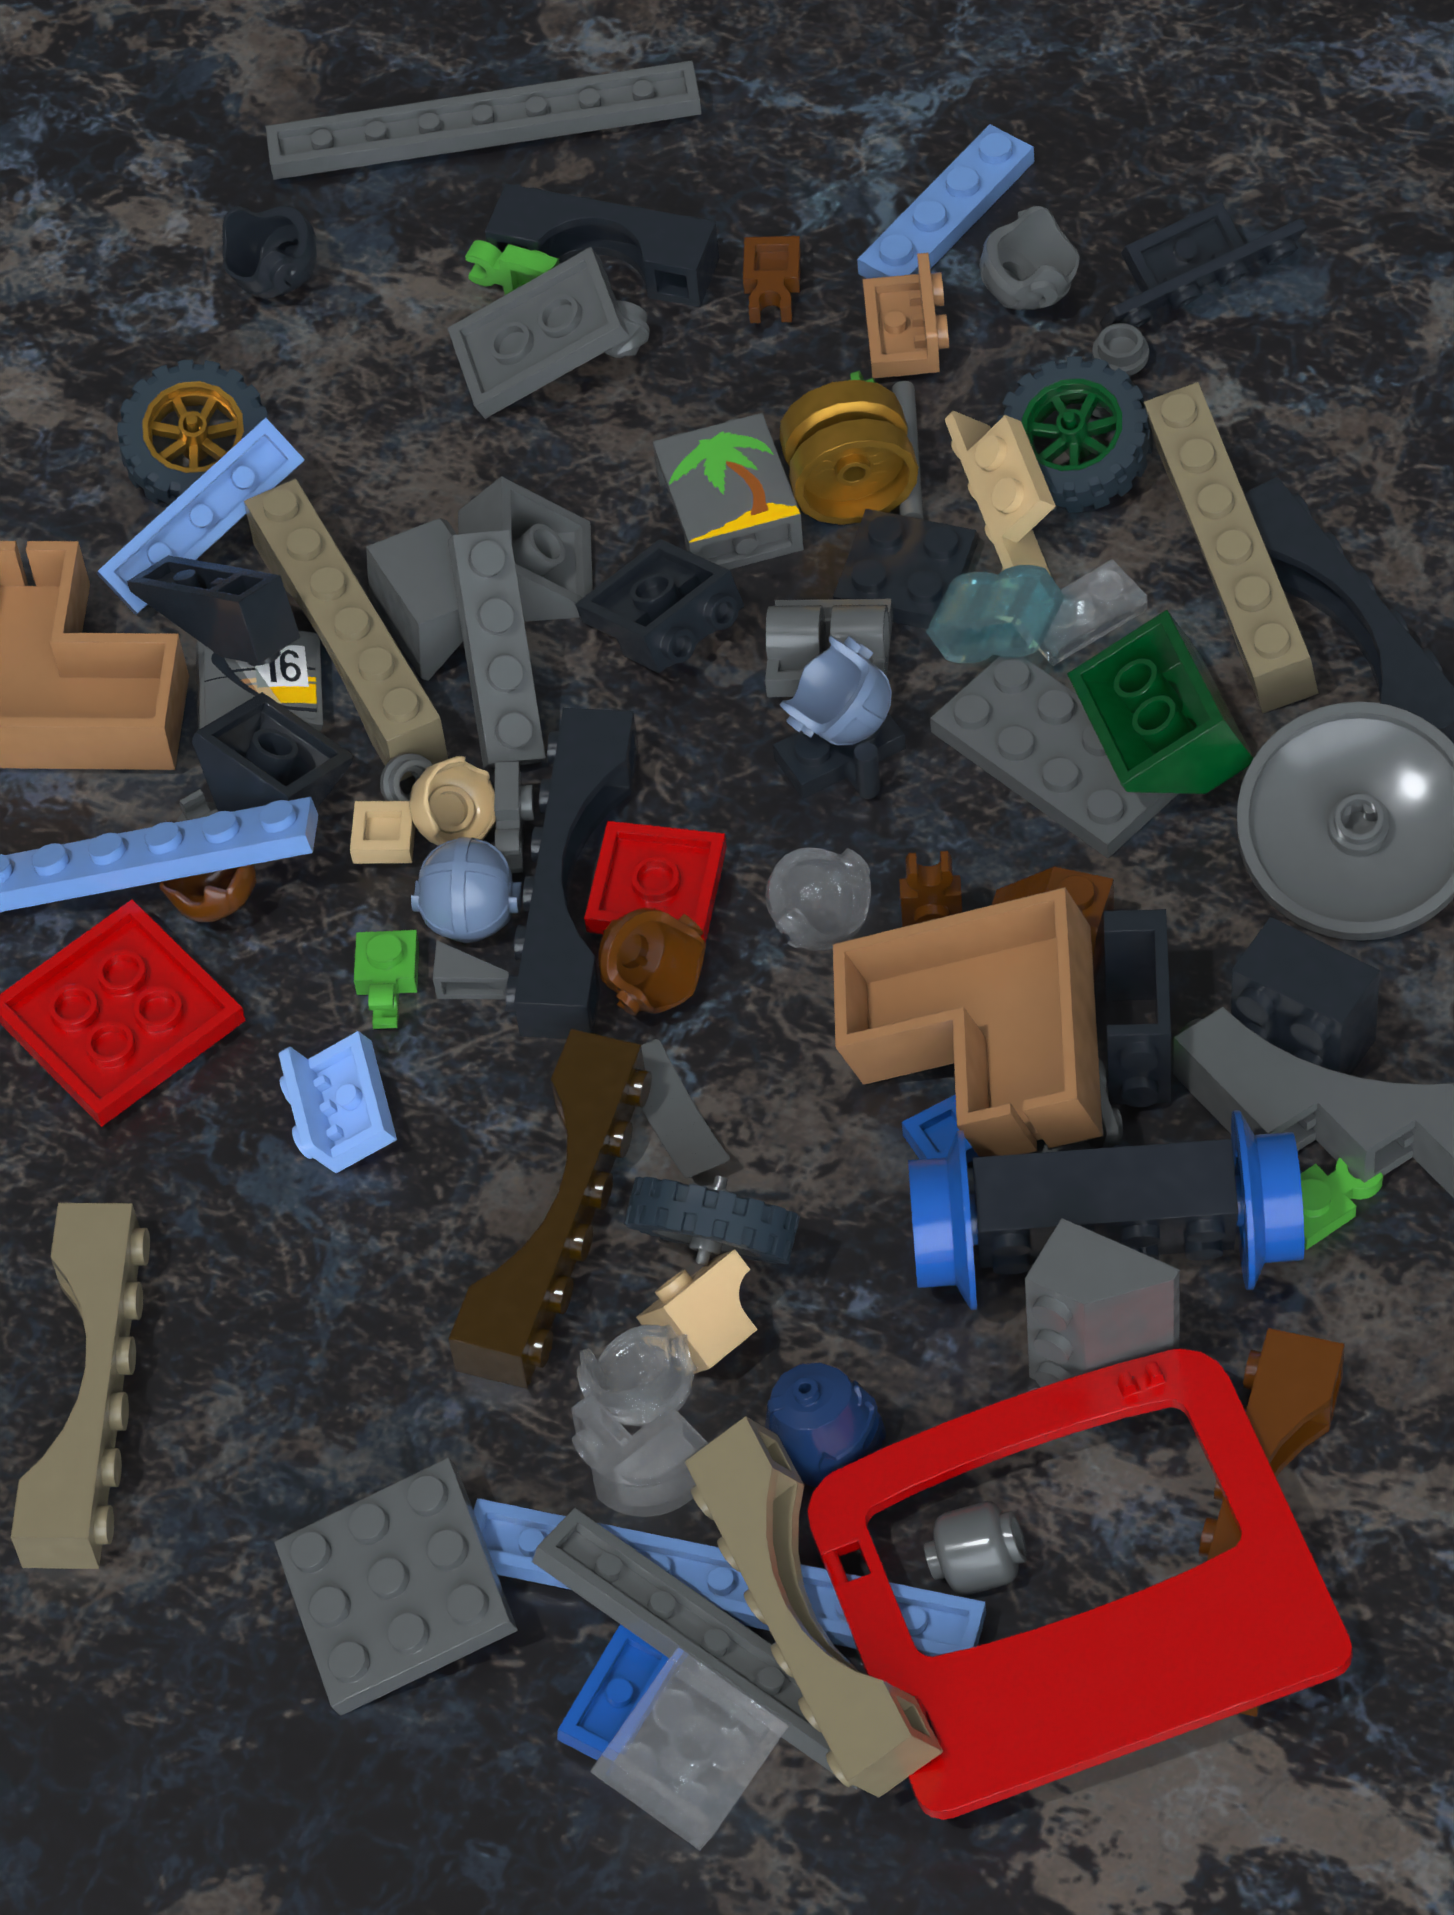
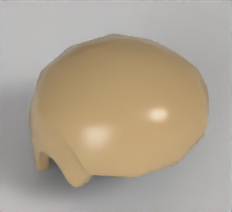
(453, 801)

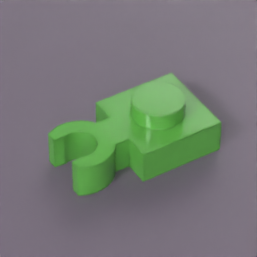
(509, 269)
(1328, 1199)

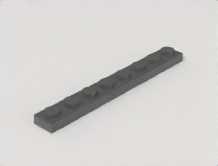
(483, 120)

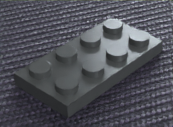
(1044, 748)

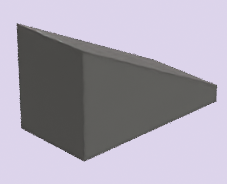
(465, 976)

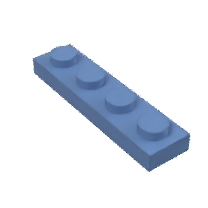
(949, 205)
(205, 508)

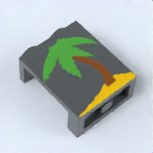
(730, 492)

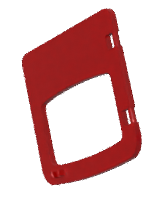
(1115, 1675)

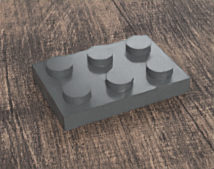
(538, 332)

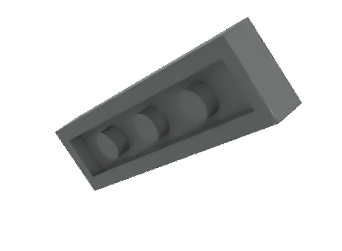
(496, 648)

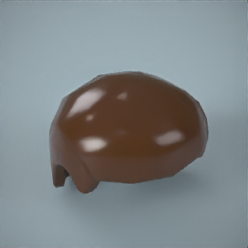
(211, 894)

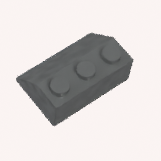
(1096, 1305)

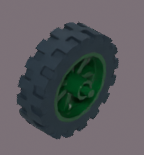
(1094, 386)

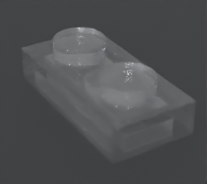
(1091, 610)

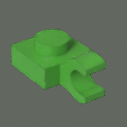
(384, 968)

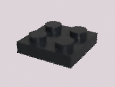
(905, 562)

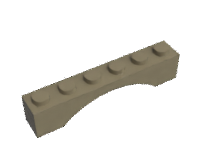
(1232, 548)
(364, 653)
(64, 1497)
(755, 1500)

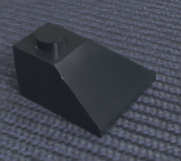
(267, 756)

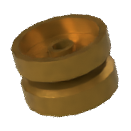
(848, 451)

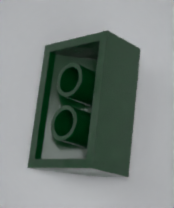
(1160, 712)

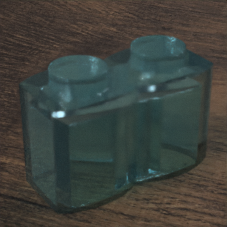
(995, 614)

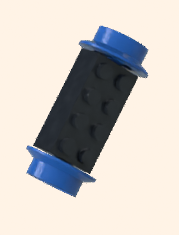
(1140, 1196)

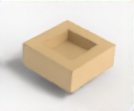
(382, 832)

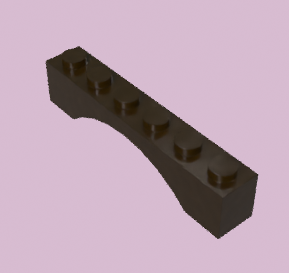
(510, 1312)

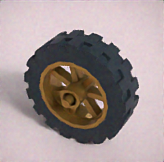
(172, 391)

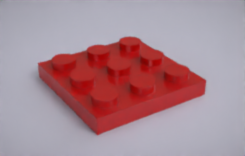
(117, 1012)

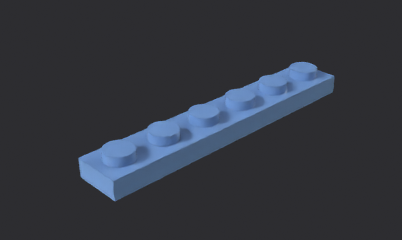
(157, 853)

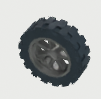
(711, 1220)

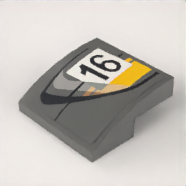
(289, 680)

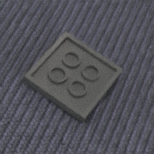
(395, 1586)

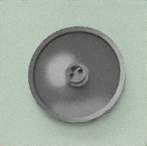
(1351, 820)

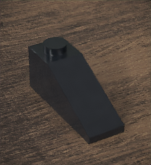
(224, 607)

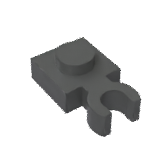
(512, 807)

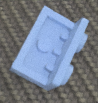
(337, 1102)

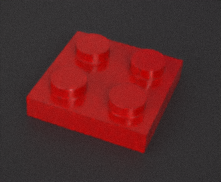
(656, 870)

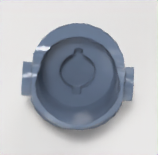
(840, 695)
(466, 890)

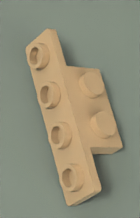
(1004, 483)

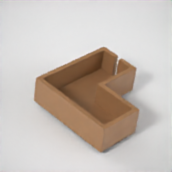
(78, 694)
(996, 996)

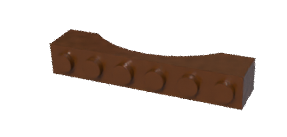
(1289, 1408)

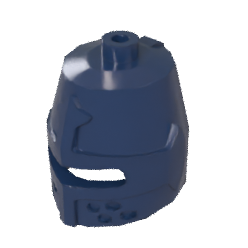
(823, 1420)

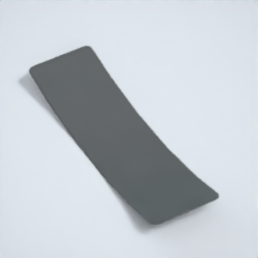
(677, 1117)

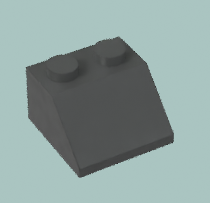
(547, 546)

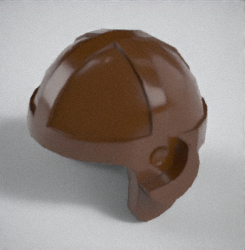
(651, 960)

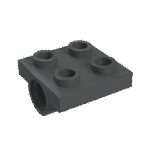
(802, 628)

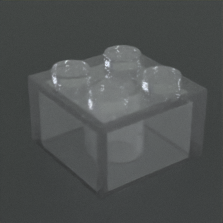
(689, 1749)

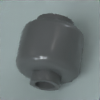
(976, 1548)

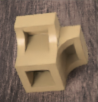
(705, 1309)

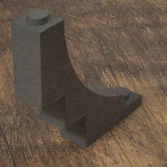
(1353, 1118)

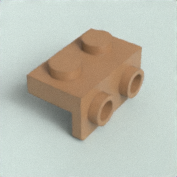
(903, 322)

